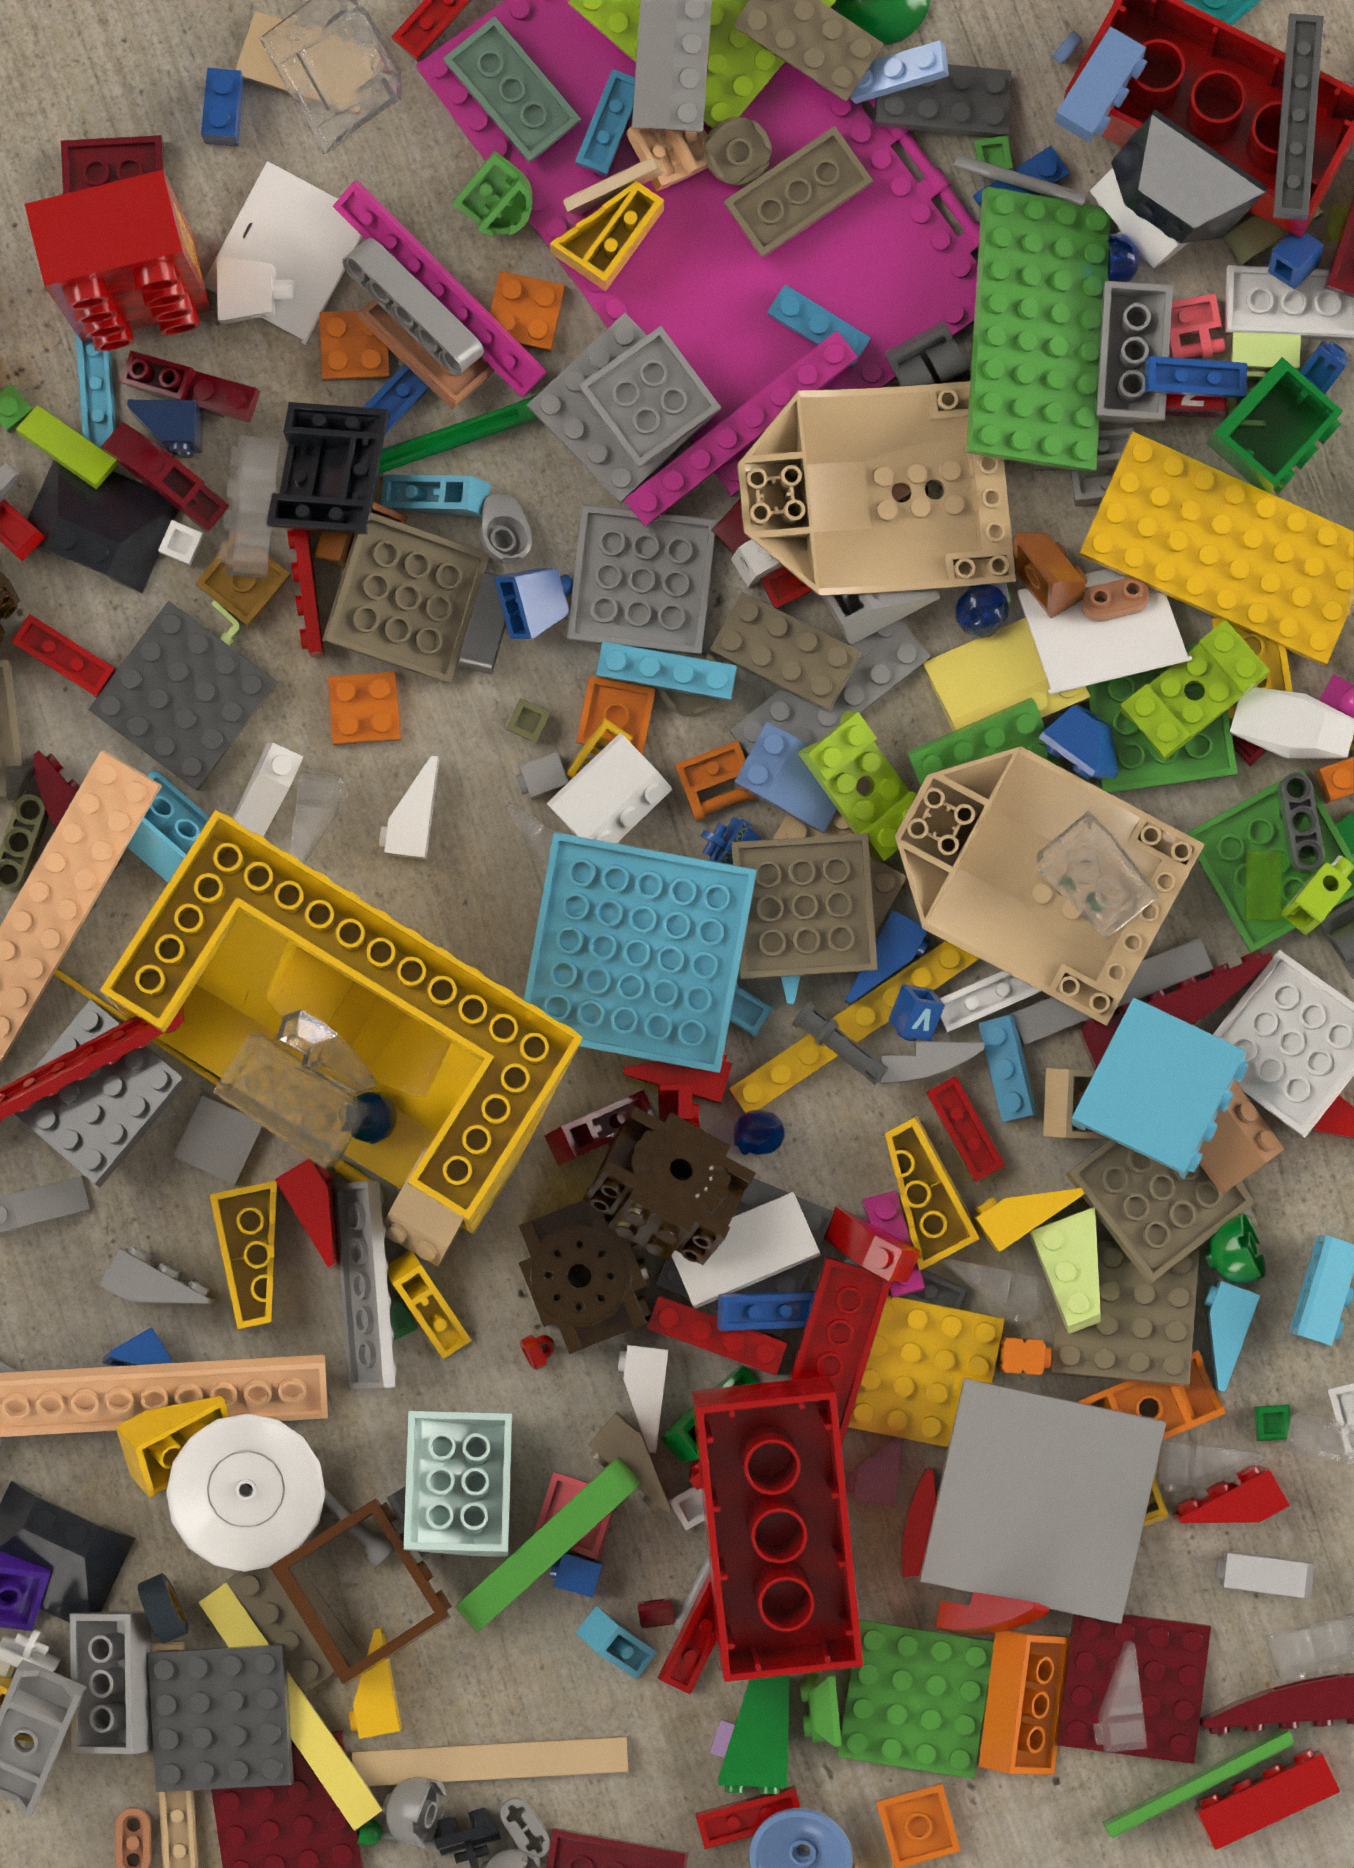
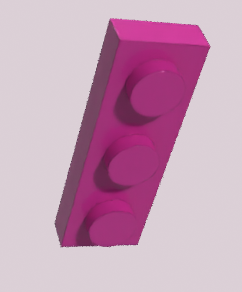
(886, 1213)

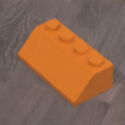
(1024, 1702)

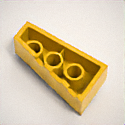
(931, 1202)
(246, 1242)

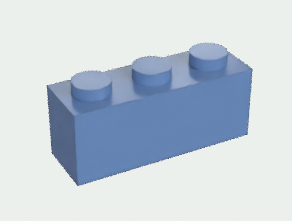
(1101, 85)

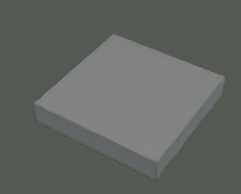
(218, 1140)

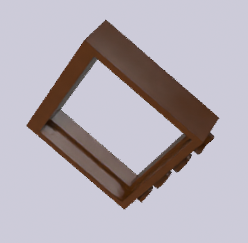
(418, 1571)

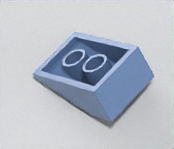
(783, 780)

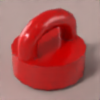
(533, 1351)

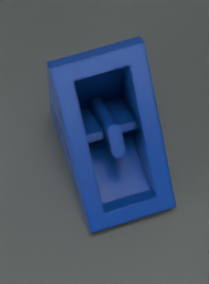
(139, 1350)

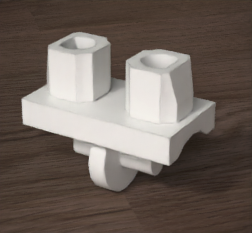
(15, 1650)

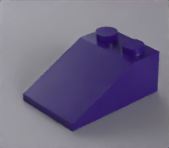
(20, 1591)

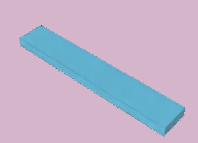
(96, 392)

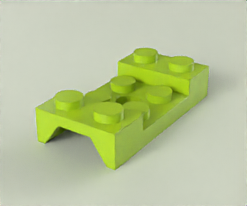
(1224, 670)
(839, 763)

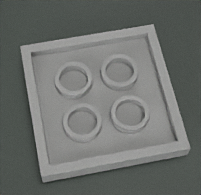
(649, 397)

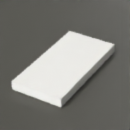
(1266, 305)
(755, 1248)

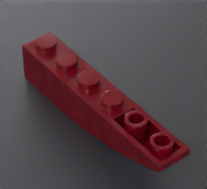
(1189, 1003)
(1304, 1700)

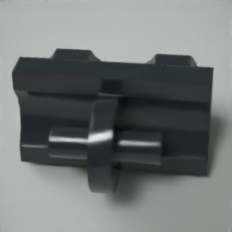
(453, 1840)

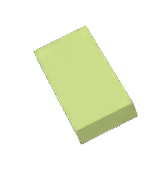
(1265, 349)

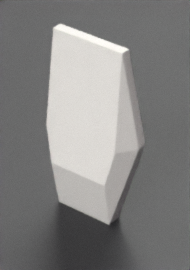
(1292, 725)

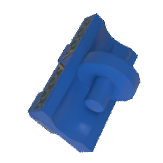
(719, 842)

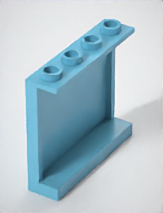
(1161, 1087)

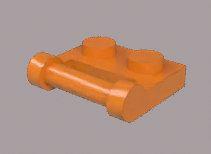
(709, 771)

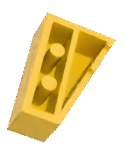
(609, 236)

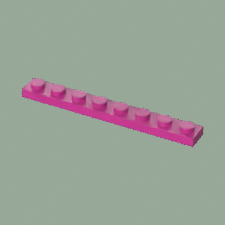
(499, 346)
(738, 429)

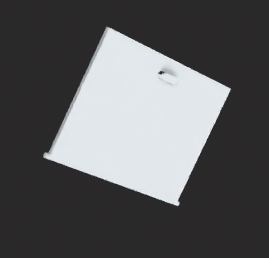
(300, 237)
(1090, 652)

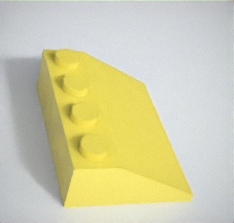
(995, 675)

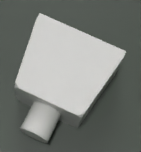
(248, 289)
(758, 561)

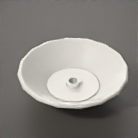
(240, 1528)

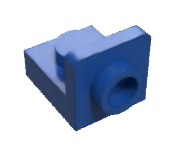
(1325, 365)

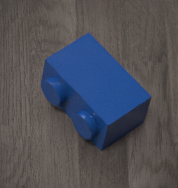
(222, 107)

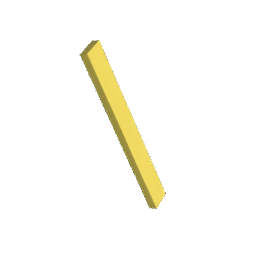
(306, 1726)

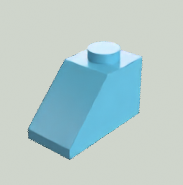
(616, 1642)

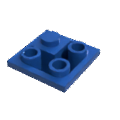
(1083, 741)

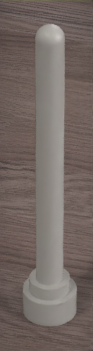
(375, 1547)

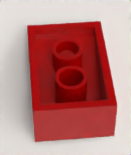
(312, 1199)

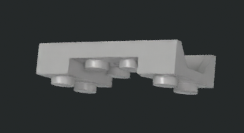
(43, 1708)

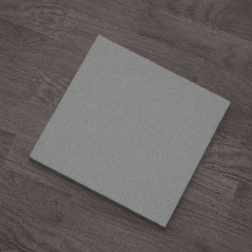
(1042, 1500)

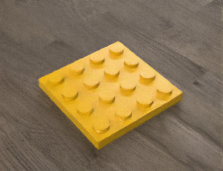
(920, 1368)

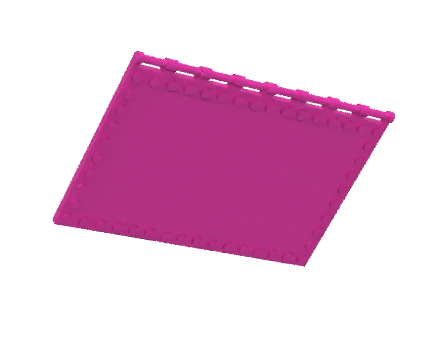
(873, 262)

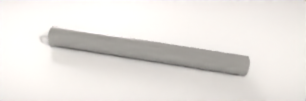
(1019, 180)

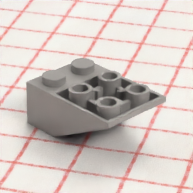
(867, 613)
(140, 1280)

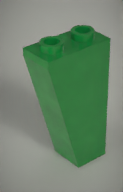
(759, 1739)

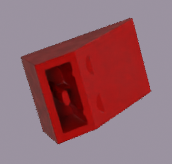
(1244, 1500)

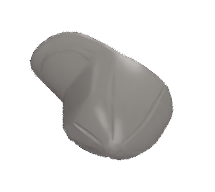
(504, 529)

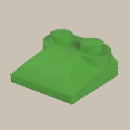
(821, 1696)

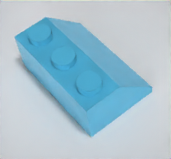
(167, 829)
(1324, 1291)

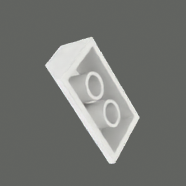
(1149, 240)
(610, 793)

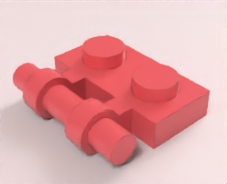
(1191, 317)

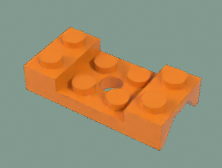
(1177, 1405)

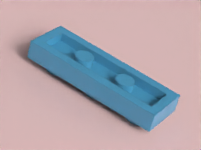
(608, 124)
(813, 321)
(1008, 1068)

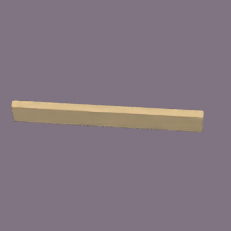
(493, 1760)
(177, 1811)

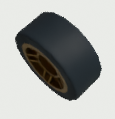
(163, 1608)

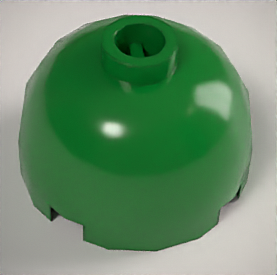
(1235, 1251)

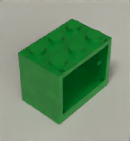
(1295, 420)

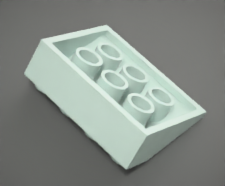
(458, 1483)

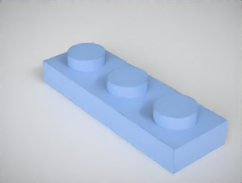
(902, 71)

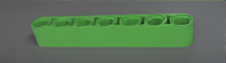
(548, 1544)

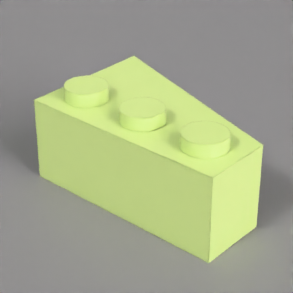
(1071, 1267)

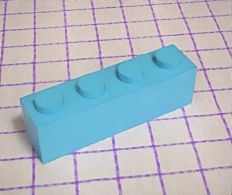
(666, 671)

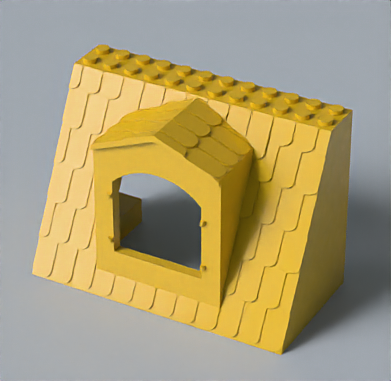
(263, 935)

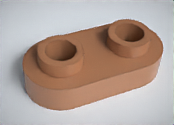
(1117, 599)
(133, 1841)

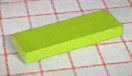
(66, 447)

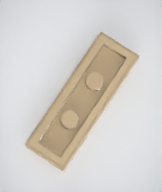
(611, 186)

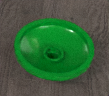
(885, 19)

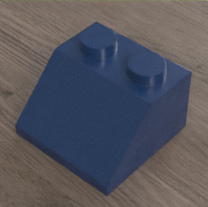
(172, 423)

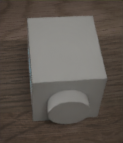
(542, 776)

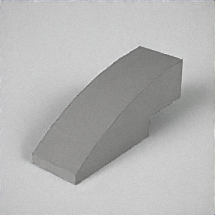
(928, 1060)

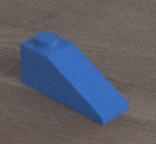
(895, 948)

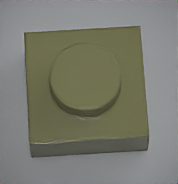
(528, 720)

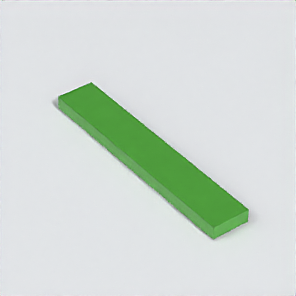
(1198, 1782)

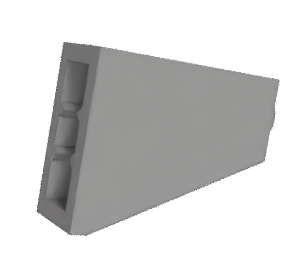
(1265, 1574)

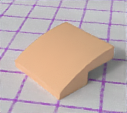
(677, 150)

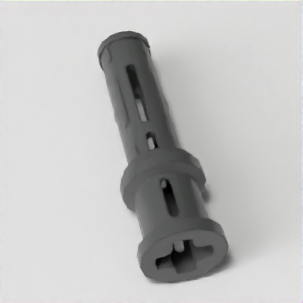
(828, 1034)

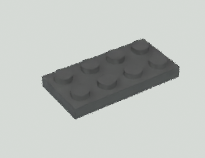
(964, 103)

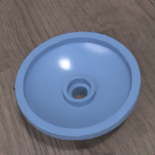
(780, 1835)

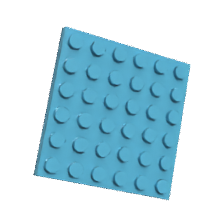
(640, 949)

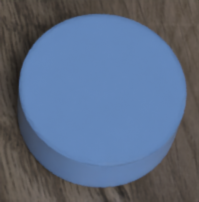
(1067, 47)

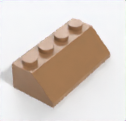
(1239, 1144)

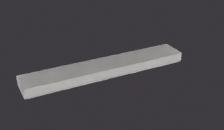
(1151, 976)

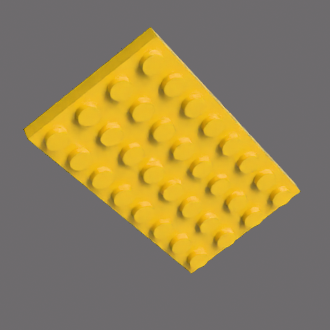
(1224, 548)

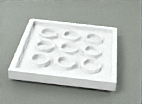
(1295, 1042)

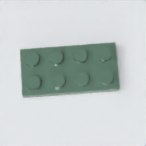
(512, 90)

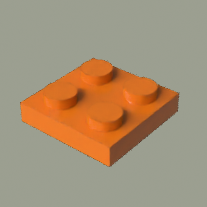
(528, 309)
(351, 349)
(620, 703)
(364, 708)
(918, 1825)

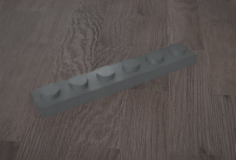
(1298, 116)

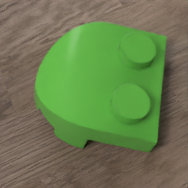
(496, 197)

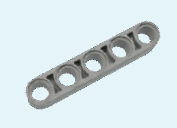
(413, 306)

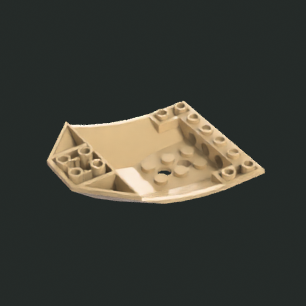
(825, 505)
(976, 881)

